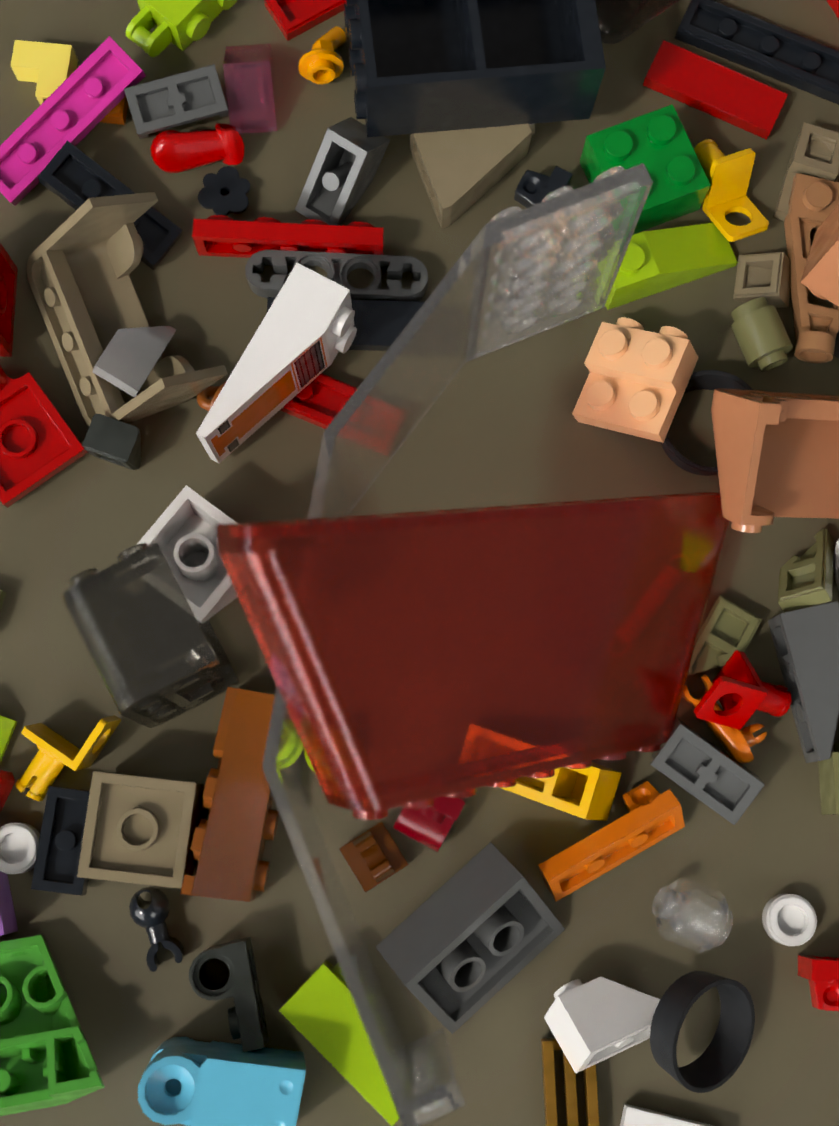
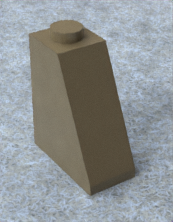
(466, 164)

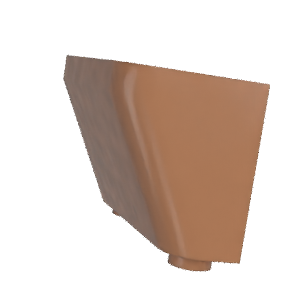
(776, 456)

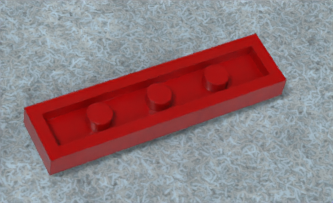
(231, 238)

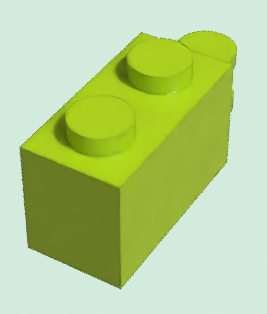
(173, 22)

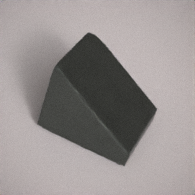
(114, 441)

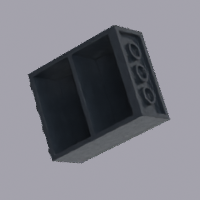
(472, 63)

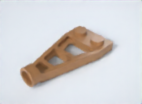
(814, 325)

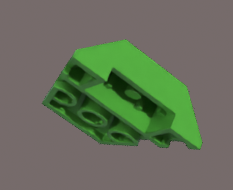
(40, 1037)

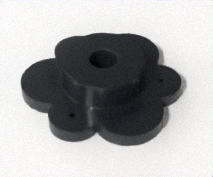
(224, 182)

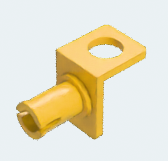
(728, 189)
(57, 752)

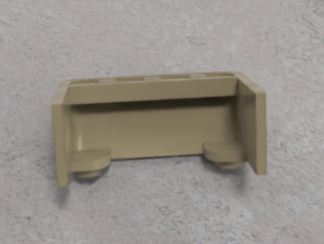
(88, 295)

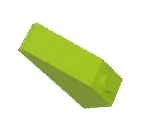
(668, 259)
(330, 1021)

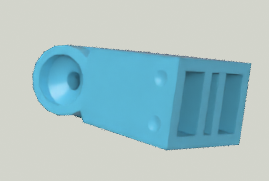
(221, 1084)

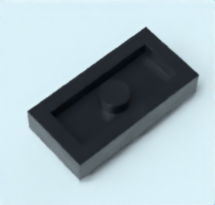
(61, 842)

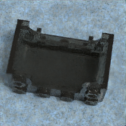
(147, 638)

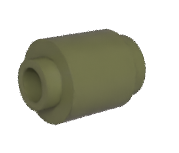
(760, 334)

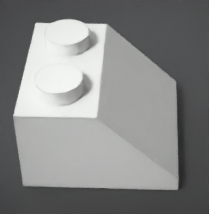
(190, 544)

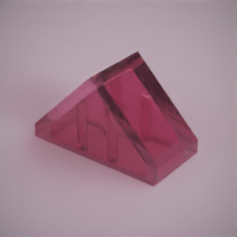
(250, 88)

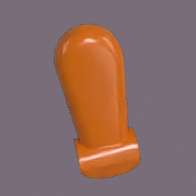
(734, 741)

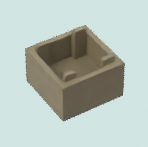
(140, 829)

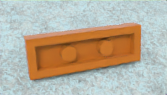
(649, 821)

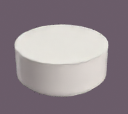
(18, 847)
(789, 919)

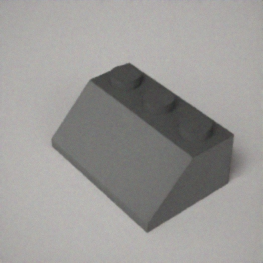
(470, 938)

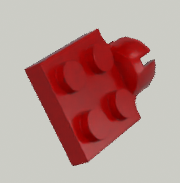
(32, 438)

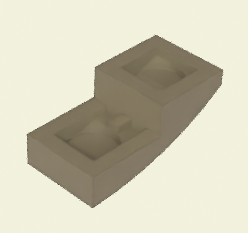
(813, 155)

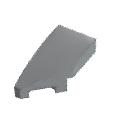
(133, 356)

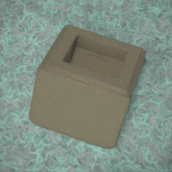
(763, 276)

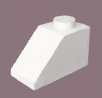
(599, 1020)

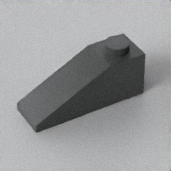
(809, 664)

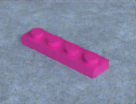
(65, 116)

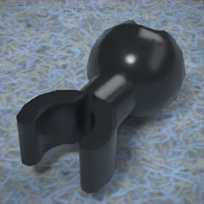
(152, 917)

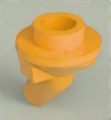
(322, 63)

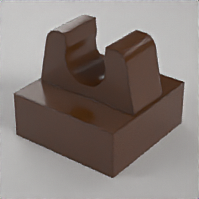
(373, 856)

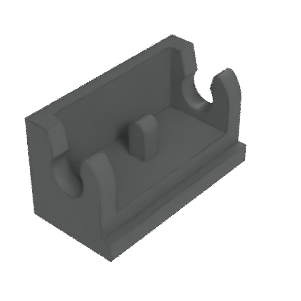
(176, 100)
(707, 772)

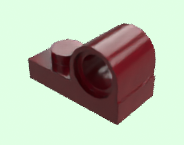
(432, 823)

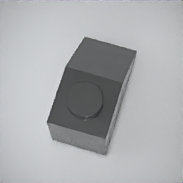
(341, 172)

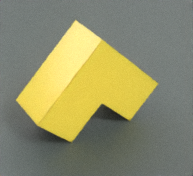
(43, 63)

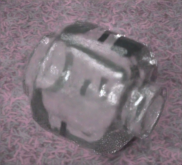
(692, 915)

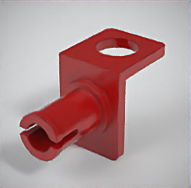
(741, 695)

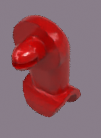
(184, 151)

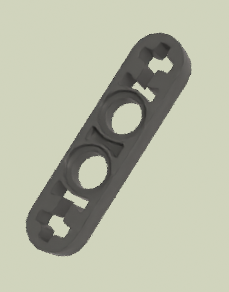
(338, 268)

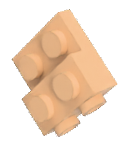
(635, 379)

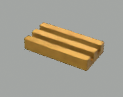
(590, 1088)

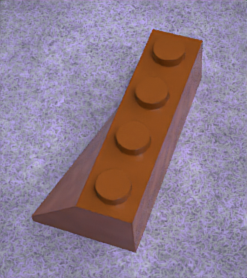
(239, 805)

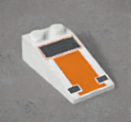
(288, 351)

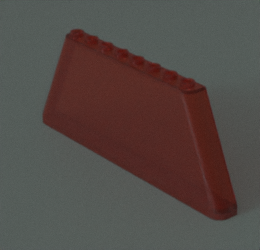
(477, 637)

